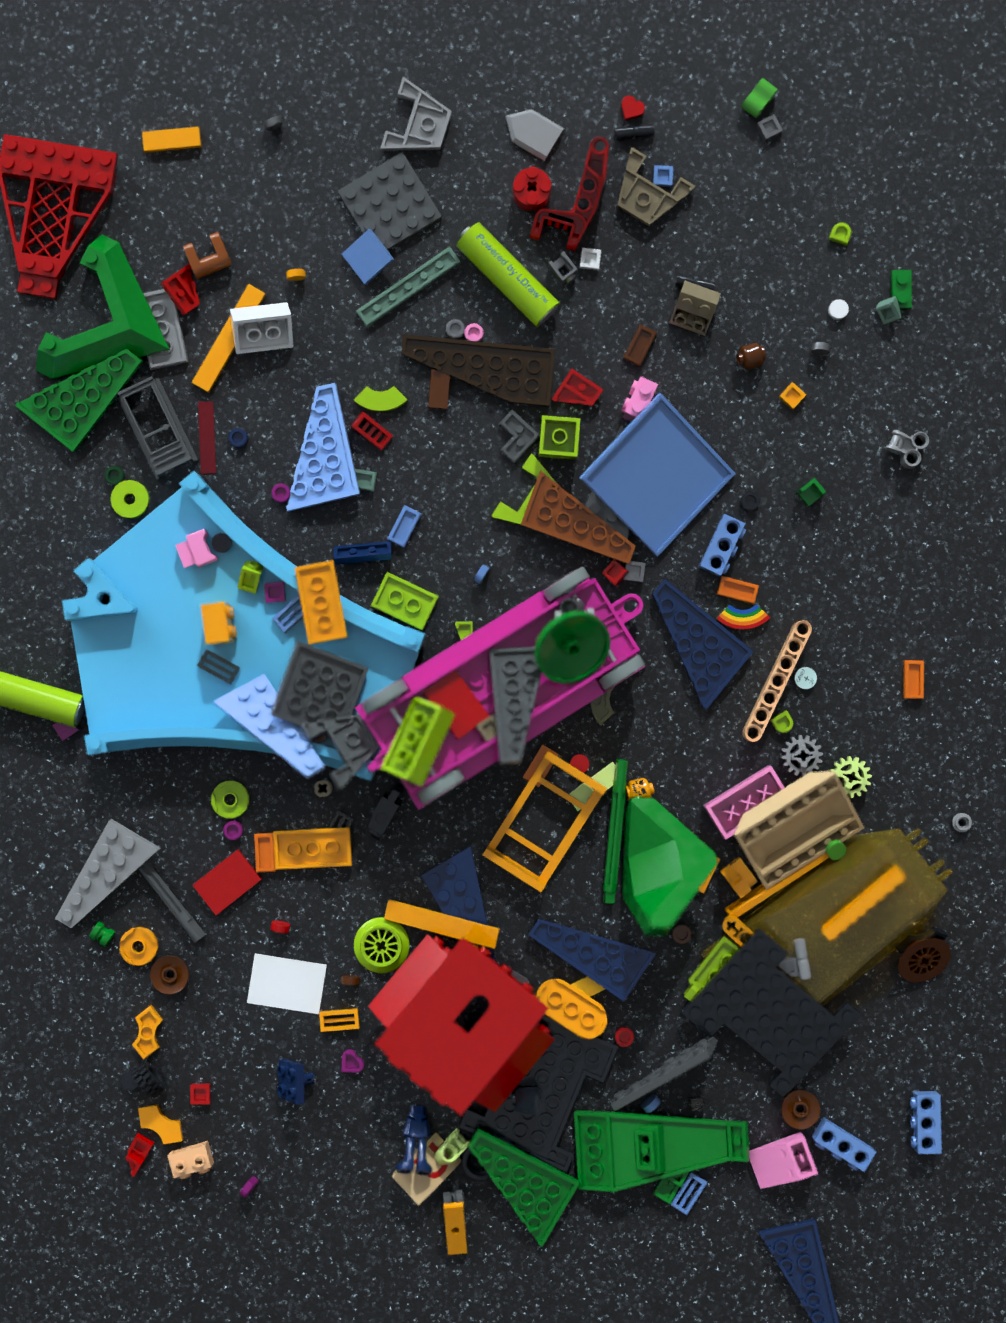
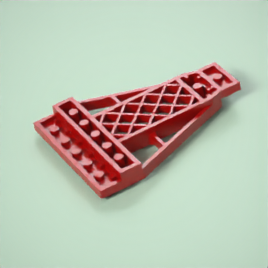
(60, 166)

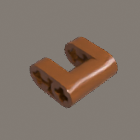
(211, 263)

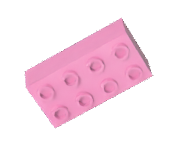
(730, 806)

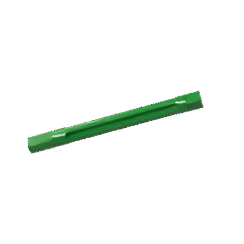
(615, 831)

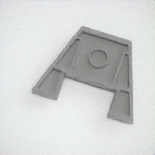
(426, 124)

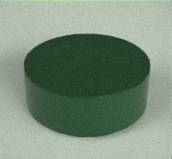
(114, 475)

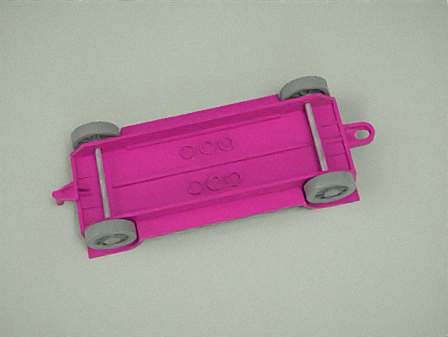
(470, 657)

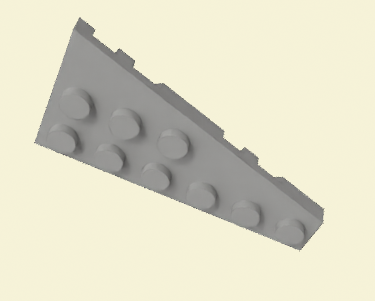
(111, 862)

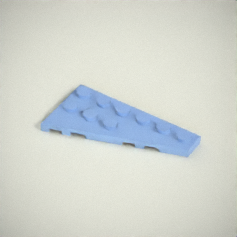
(251, 708)

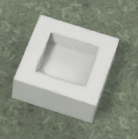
(590, 259)

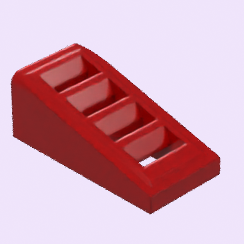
(357, 422)

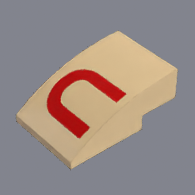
(421, 1186)

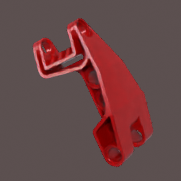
(596, 170)

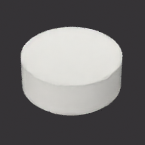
(838, 309)

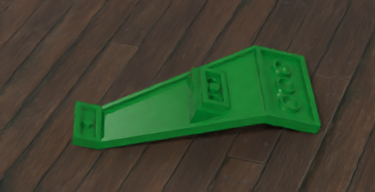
(614, 1147)

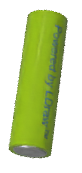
(507, 274)
(41, 700)

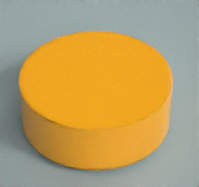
(296, 274)

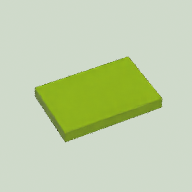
(404, 601)

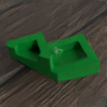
(668, 1187)

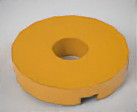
(149, 941)

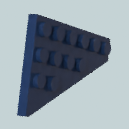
(704, 645)

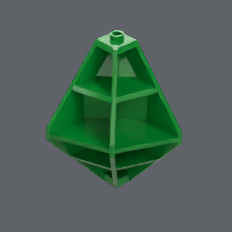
(660, 865)

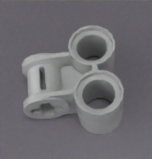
(907, 446)

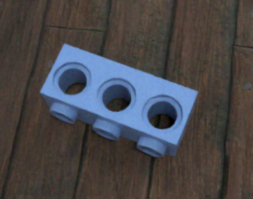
(713, 550)
(933, 1129)
(838, 1136)

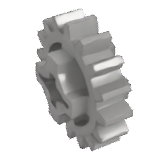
(801, 746)

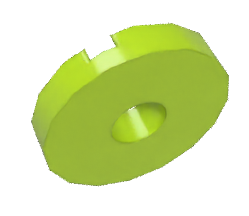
(119, 495)
(241, 796)

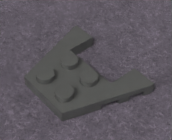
(351, 740)

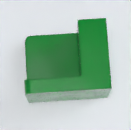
(811, 492)

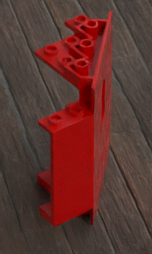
(436, 1052)

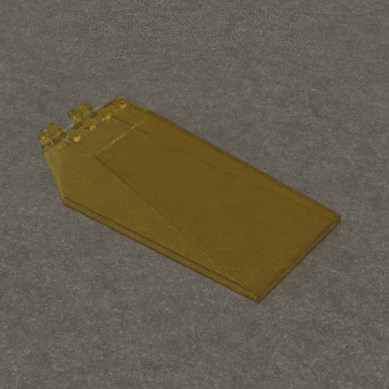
(830, 886)

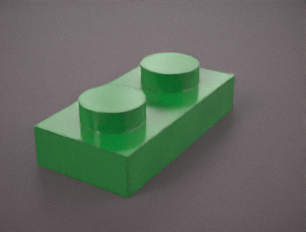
(902, 287)

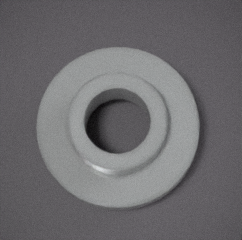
(967, 822)

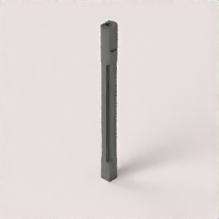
(171, 902)

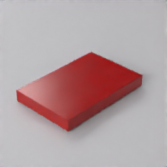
(456, 696)
(227, 882)

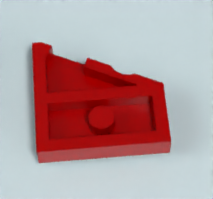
(182, 290)

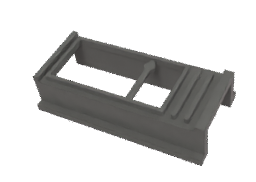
(171, 454)

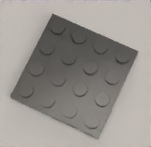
(390, 202)
(317, 686)

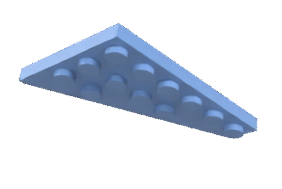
(325, 460)

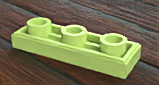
(604, 777)

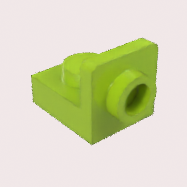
(250, 576)

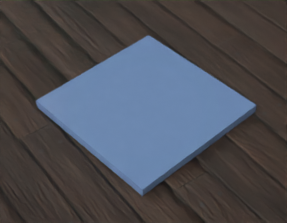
(657, 475)

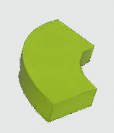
(380, 401)

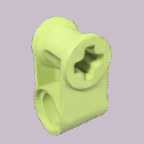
(454, 1146)

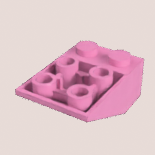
(782, 1161)

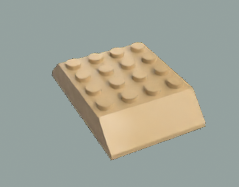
(796, 826)

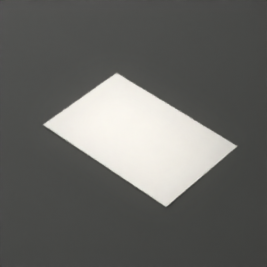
(286, 983)

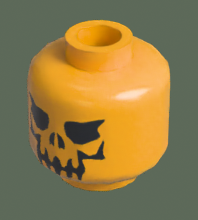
(639, 788)

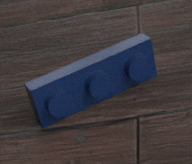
(362, 552)

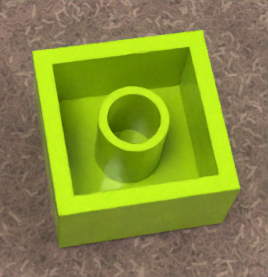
(559, 437)

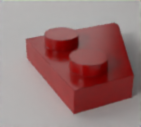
(577, 390)

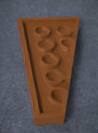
(565, 518)

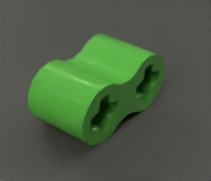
(759, 98)

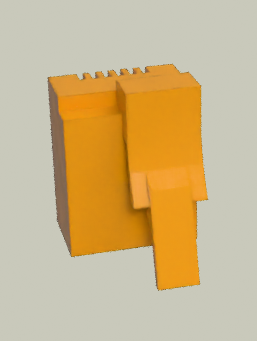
(739, 877)

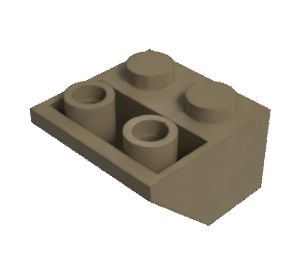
(695, 308)

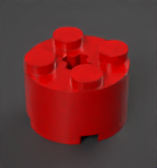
(531, 178)

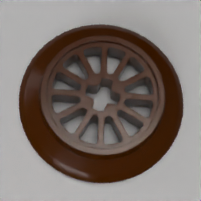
(915, 968)

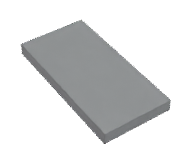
(169, 322)

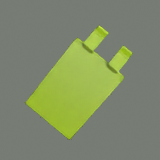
(710, 965)

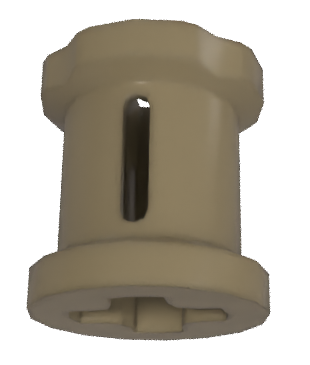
(329, 787)

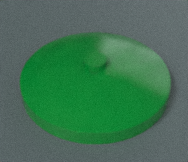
(572, 647)

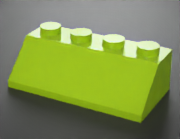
(418, 741)

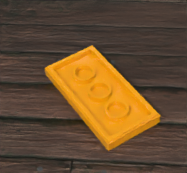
(321, 602)
(312, 848)

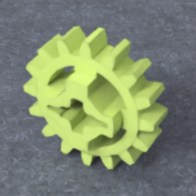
(853, 768)

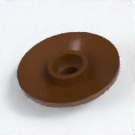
(160, 978)
(807, 1116)

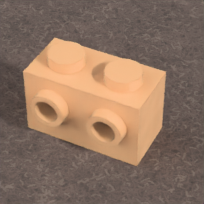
(190, 1160)

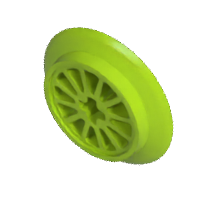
(387, 925)

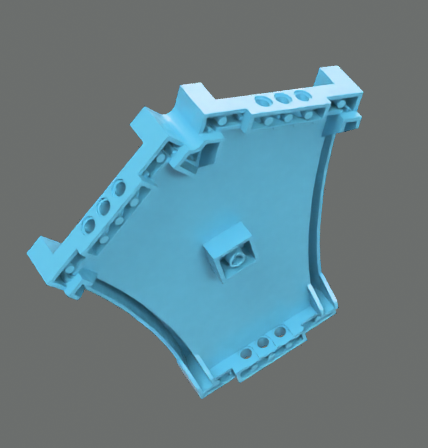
(146, 643)

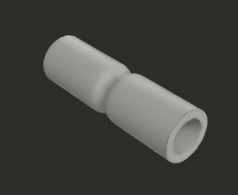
(803, 962)

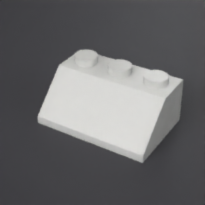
(262, 328)

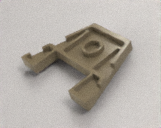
(643, 198)

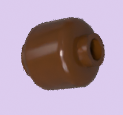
(751, 356)

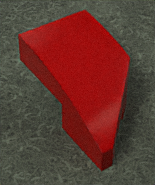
(138, 1152)

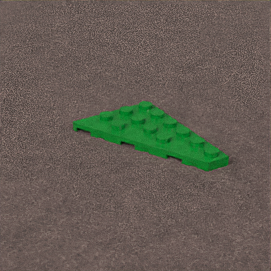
(77, 404)
(530, 1186)

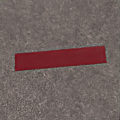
(206, 437)

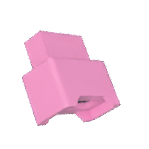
(196, 550)

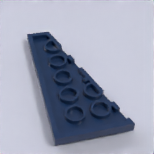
(457, 889)
(603, 960)
(802, 1261)

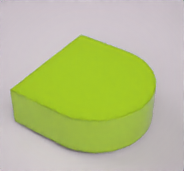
(840, 233)
(783, 722)

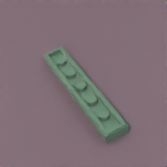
(408, 287)

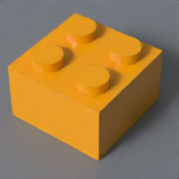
(218, 623)

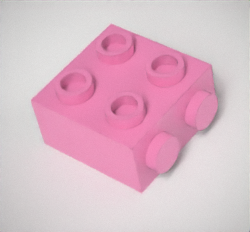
(642, 393)

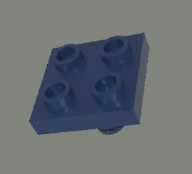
(292, 1081)

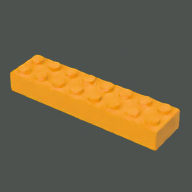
(864, 901)

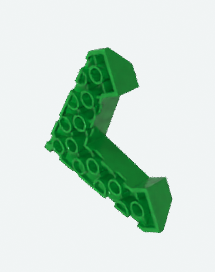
(132, 317)

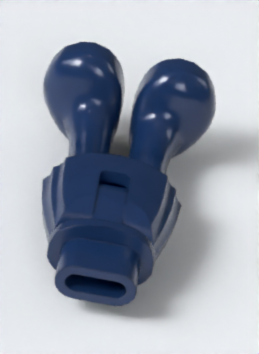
(417, 1130)

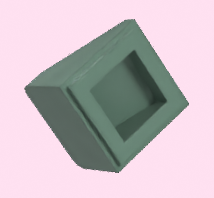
(889, 310)

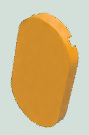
(572, 1009)

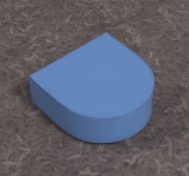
(481, 573)

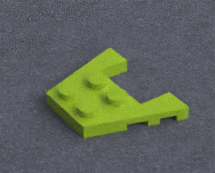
(506, 513)

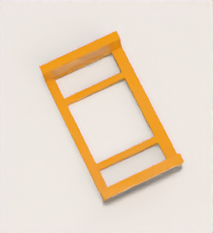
(515, 868)

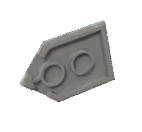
(533, 132)

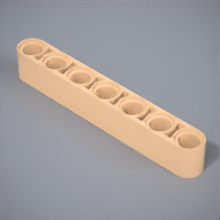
(784, 674)

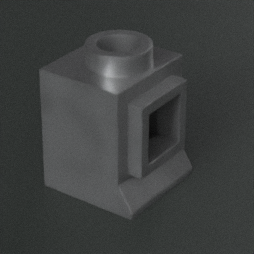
(558, 264)

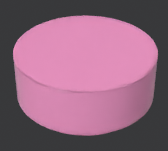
(473, 332)

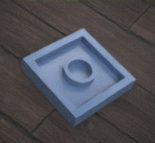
(367, 256)

